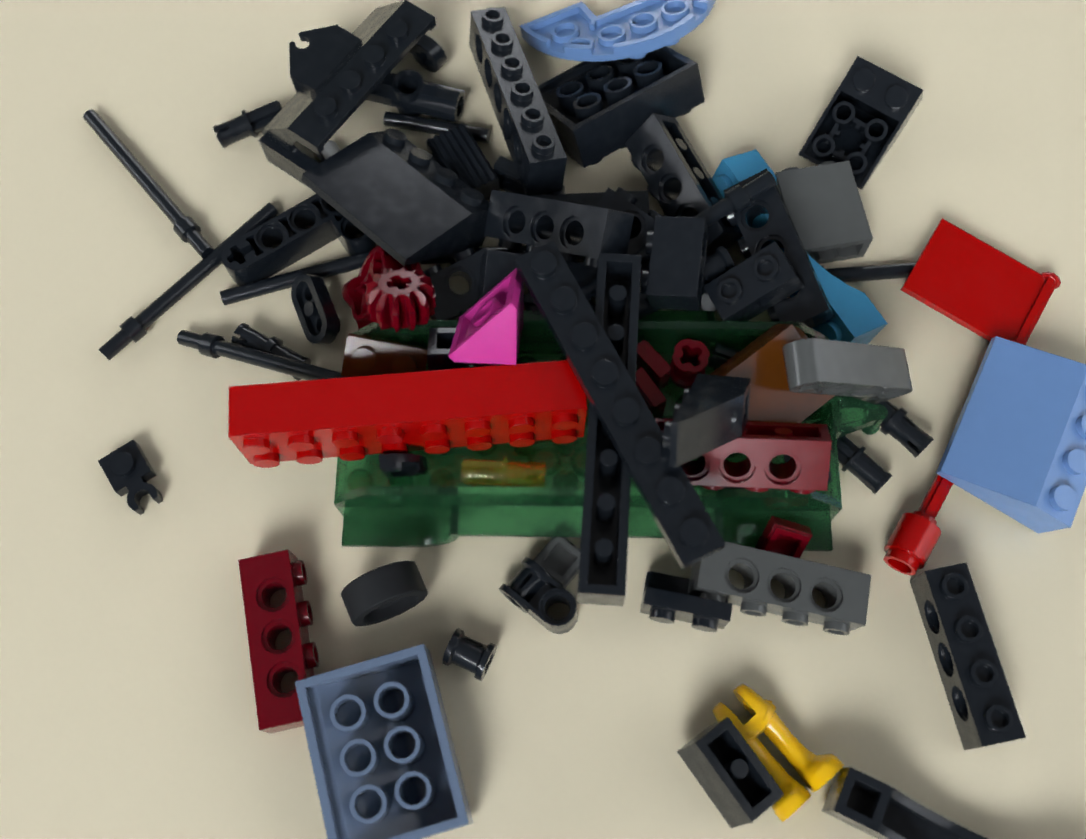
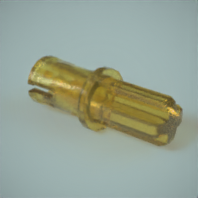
(503, 473)

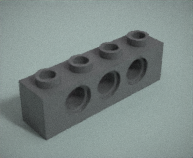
(843, 589)

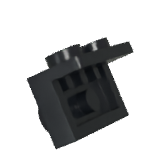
(667, 600)

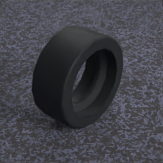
(384, 593)

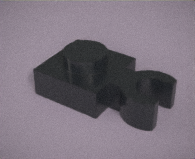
(128, 473)

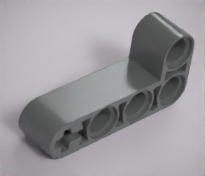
(846, 369)

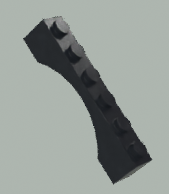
(886, 811)

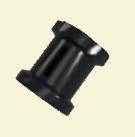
(469, 654)

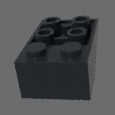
(862, 120)

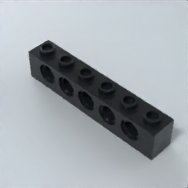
(517, 102)

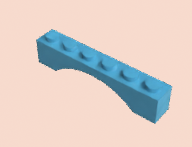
(854, 313)

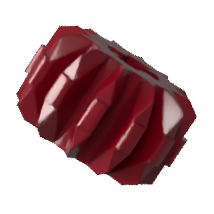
(400, 299)

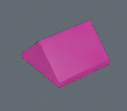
(492, 326)

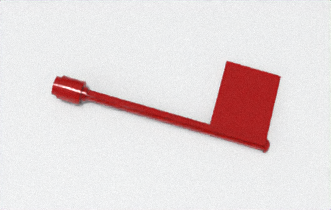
(987, 296)

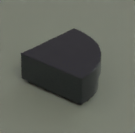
(402, 465)

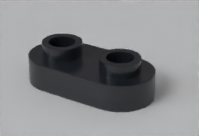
(315, 309)

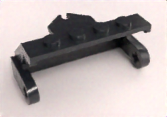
(338, 76)

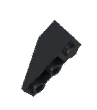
(708, 417)

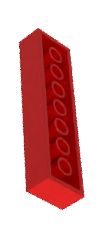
(406, 413)

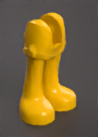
(812, 768)

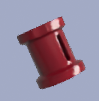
(693, 352)

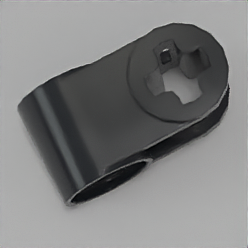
(535, 592)

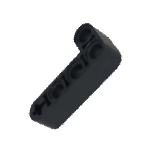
(242, 254)

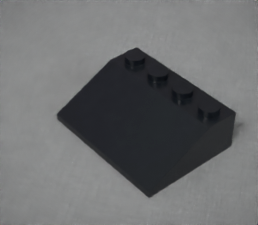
(607, 101)
(401, 197)

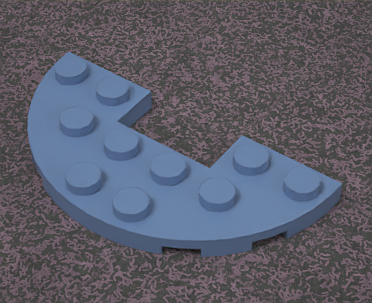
(617, 34)

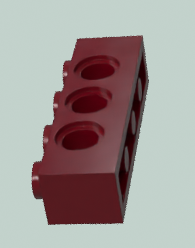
(761, 442)
(259, 581)

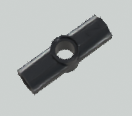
(418, 97)

